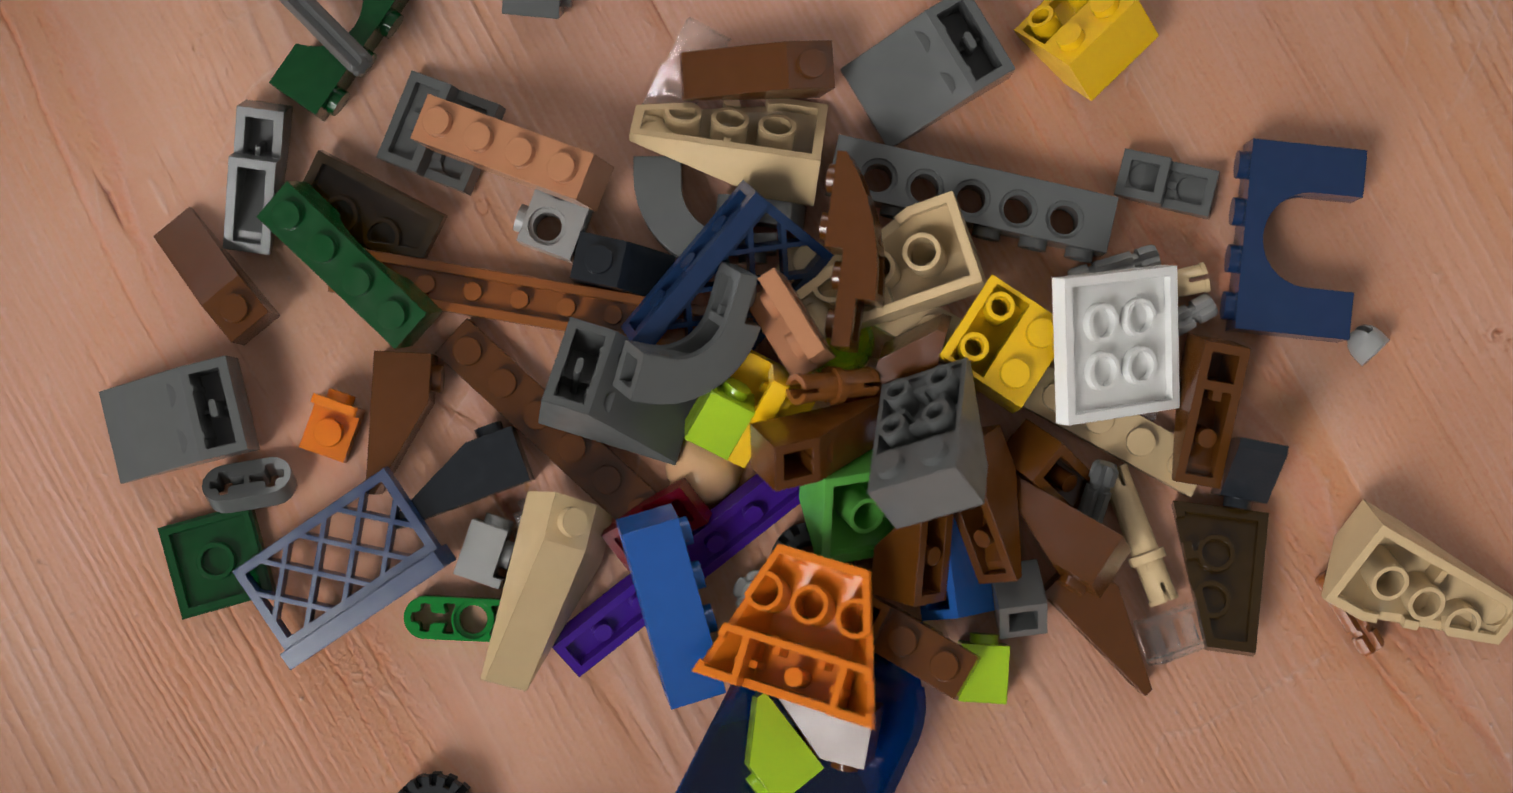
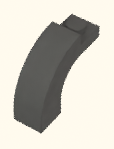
(661, 203)
(703, 357)

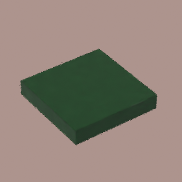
(205, 553)

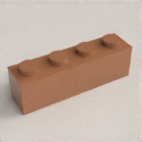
(512, 152)

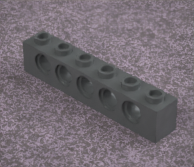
(1091, 211)

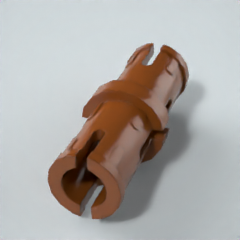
(832, 385)

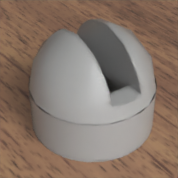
(1366, 343)

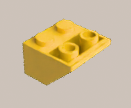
(1087, 39)
(1005, 341)

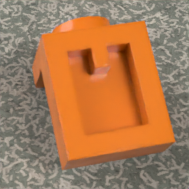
(332, 425)

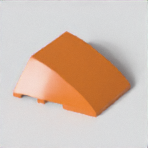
(802, 636)

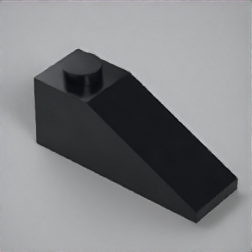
(476, 471)

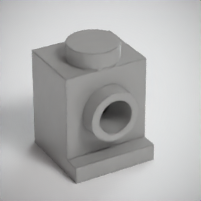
(486, 550)

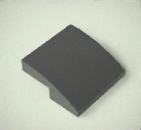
(412, 156)

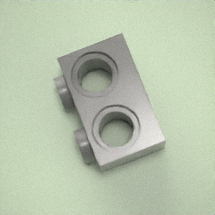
(572, 217)

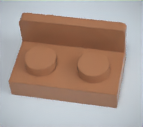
(789, 325)

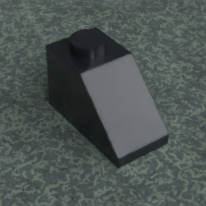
(618, 264)
(1250, 472)

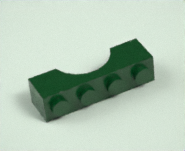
(317, 78)
(369, 287)

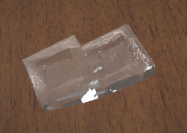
(692, 37)

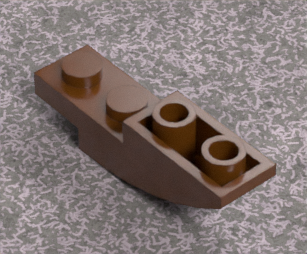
(856, 234)
(921, 649)

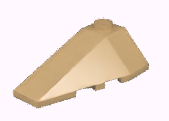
(766, 146)
(926, 265)
(546, 577)
(1401, 577)

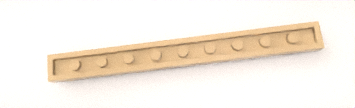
(1125, 438)

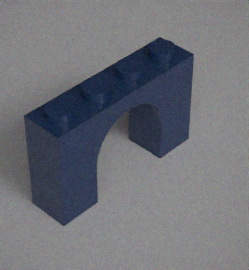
(1257, 296)

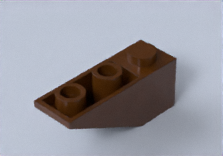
(812, 443)

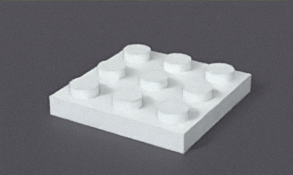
(1115, 344)

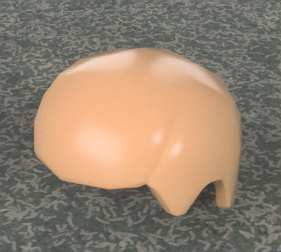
(706, 473)

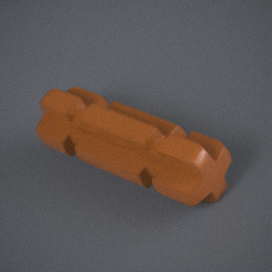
(1365, 638)

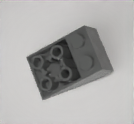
(928, 69)
(586, 404)
(179, 419)
(928, 446)

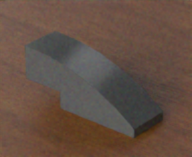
(255, 173)

